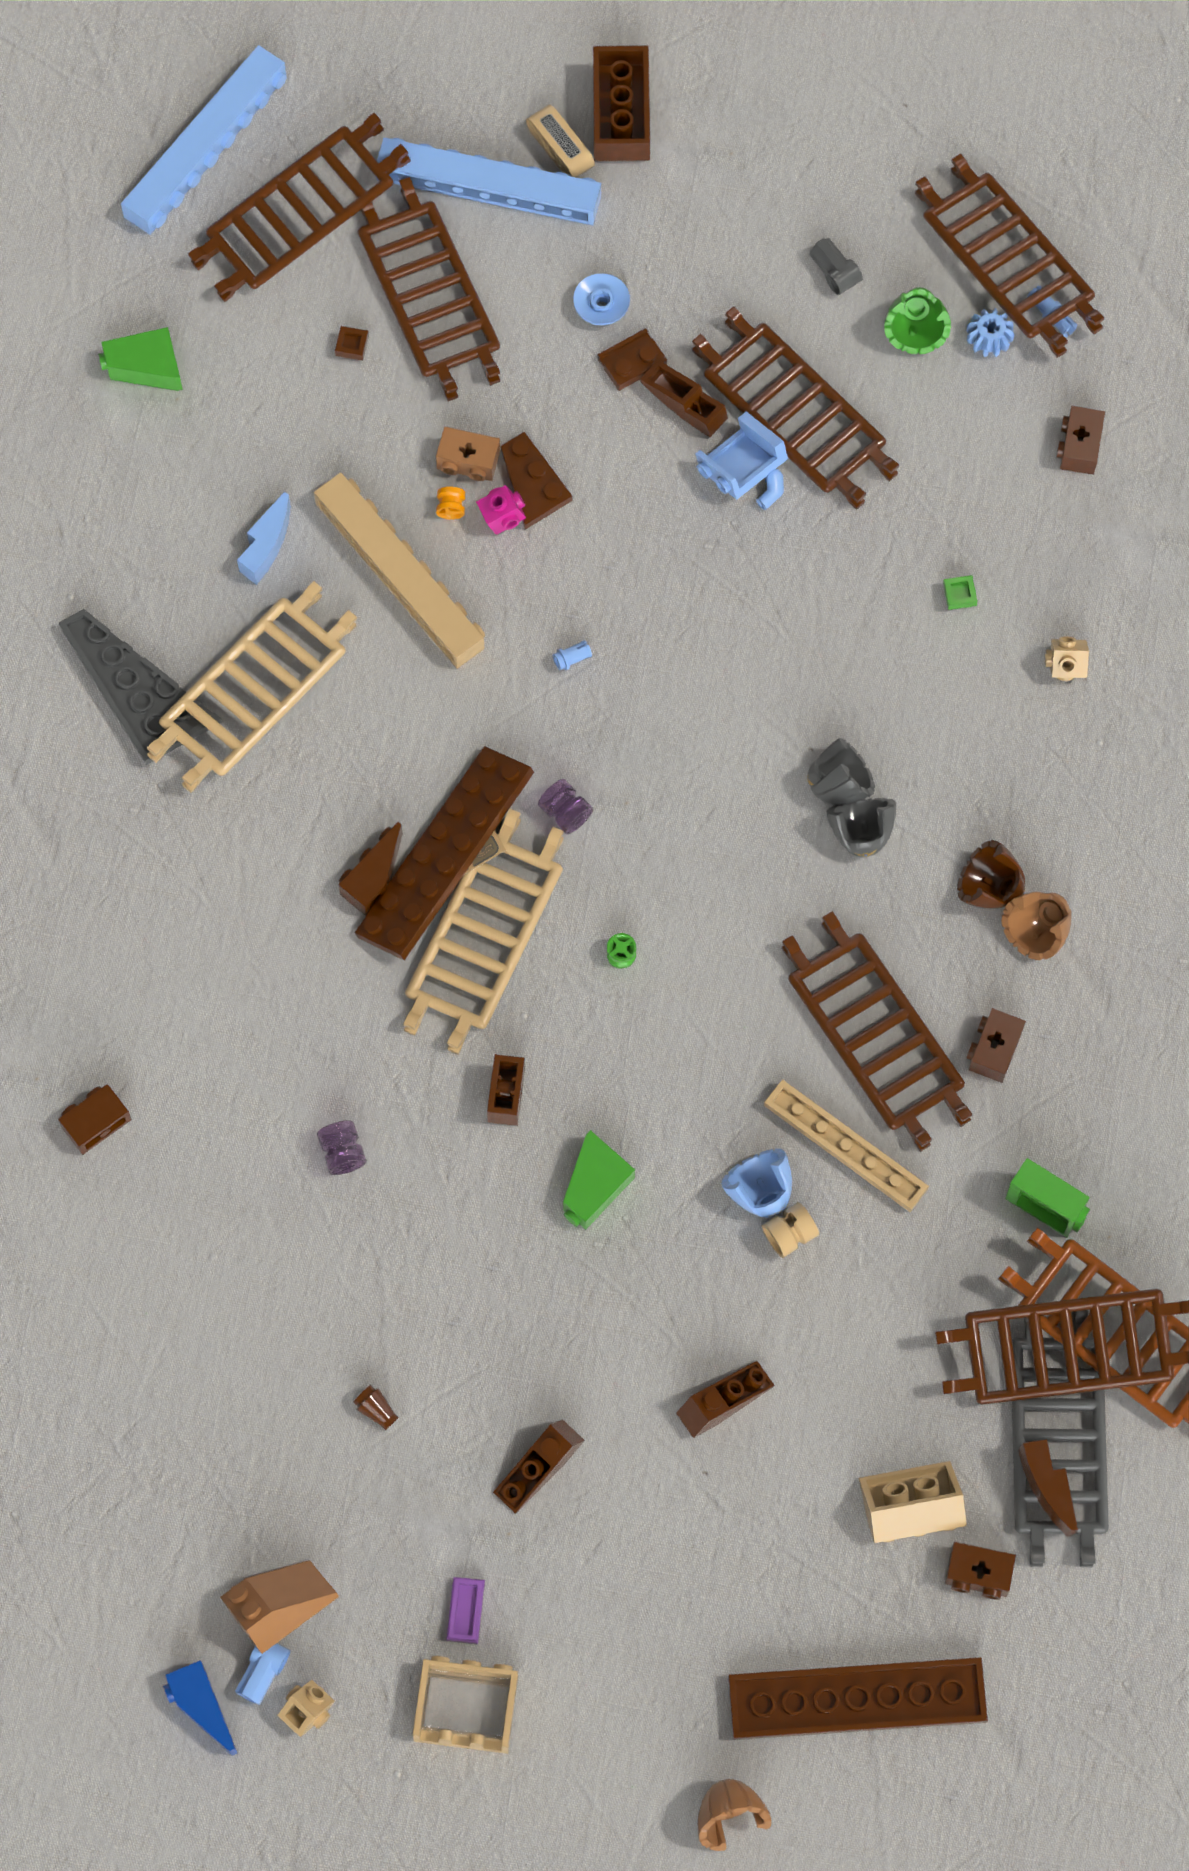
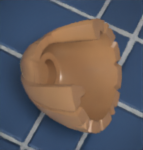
(1037, 924)
(724, 1801)

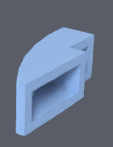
(265, 540)

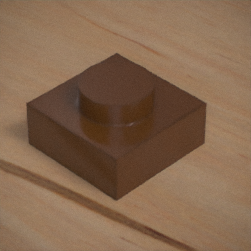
(351, 343)

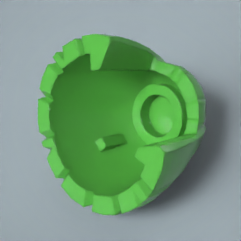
(917, 322)

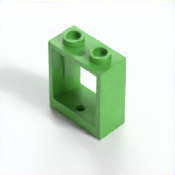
(1048, 1198)

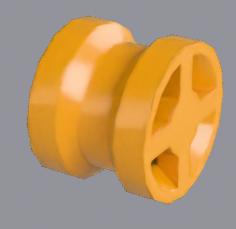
(450, 502)

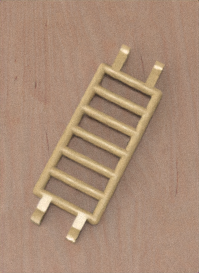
(226, 663)
(438, 941)

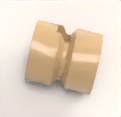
(790, 1229)

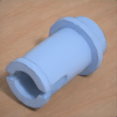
(572, 655)

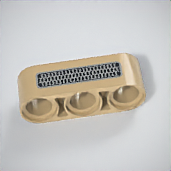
(560, 142)

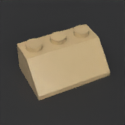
(913, 1502)

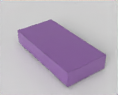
(465, 1610)

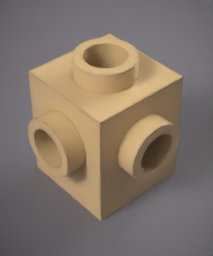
(1067, 658)
(306, 1708)

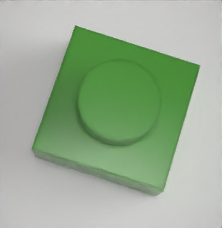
(960, 592)

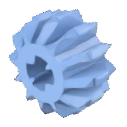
(990, 322)

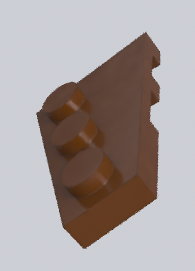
(533, 480)

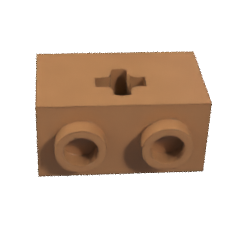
(482, 453)

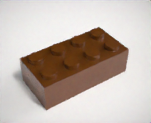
(621, 103)

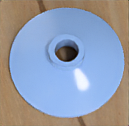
(605, 289)

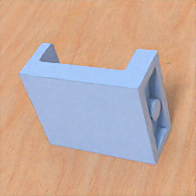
(743, 457)

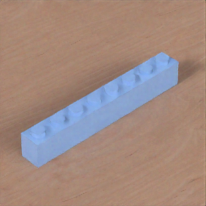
(204, 140)
(496, 182)

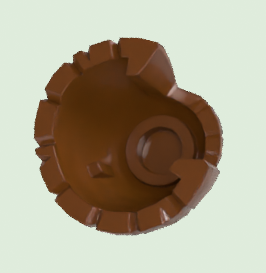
(991, 877)

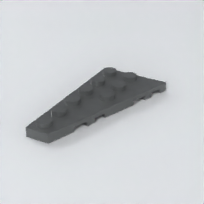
(129, 683)

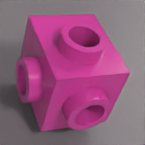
(502, 509)

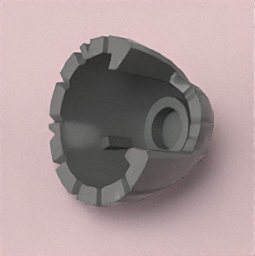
(840, 775)
(863, 825)

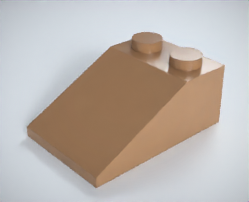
(278, 1602)

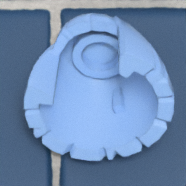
(761, 1183)

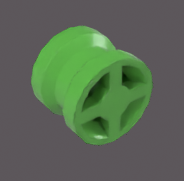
(621, 944)

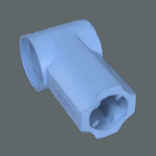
(262, 1672)

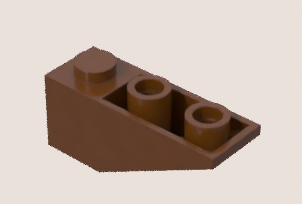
(373, 872)
(724, 1398)
(539, 1465)

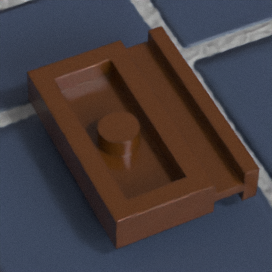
(630, 359)

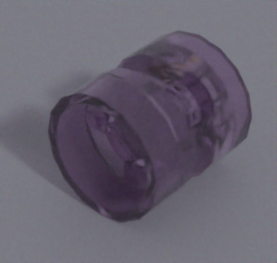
(562, 802)
(341, 1147)

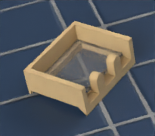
(465, 1705)

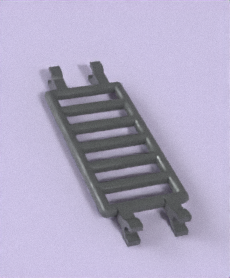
(1097, 1434)

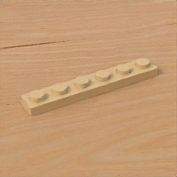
(846, 1145)

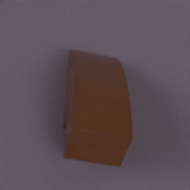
(685, 398)
(1049, 1485)

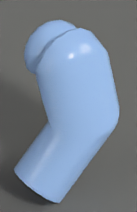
(774, 490)

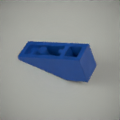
(197, 1700)

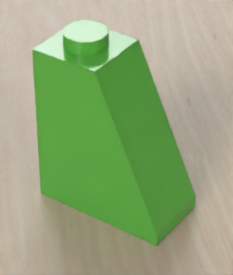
(142, 360)
(595, 1181)

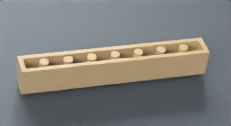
(399, 569)

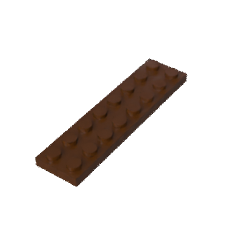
(444, 853)
(857, 1698)

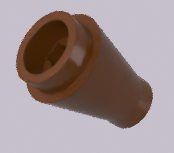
(375, 1407)

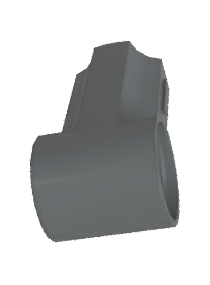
(838, 271)

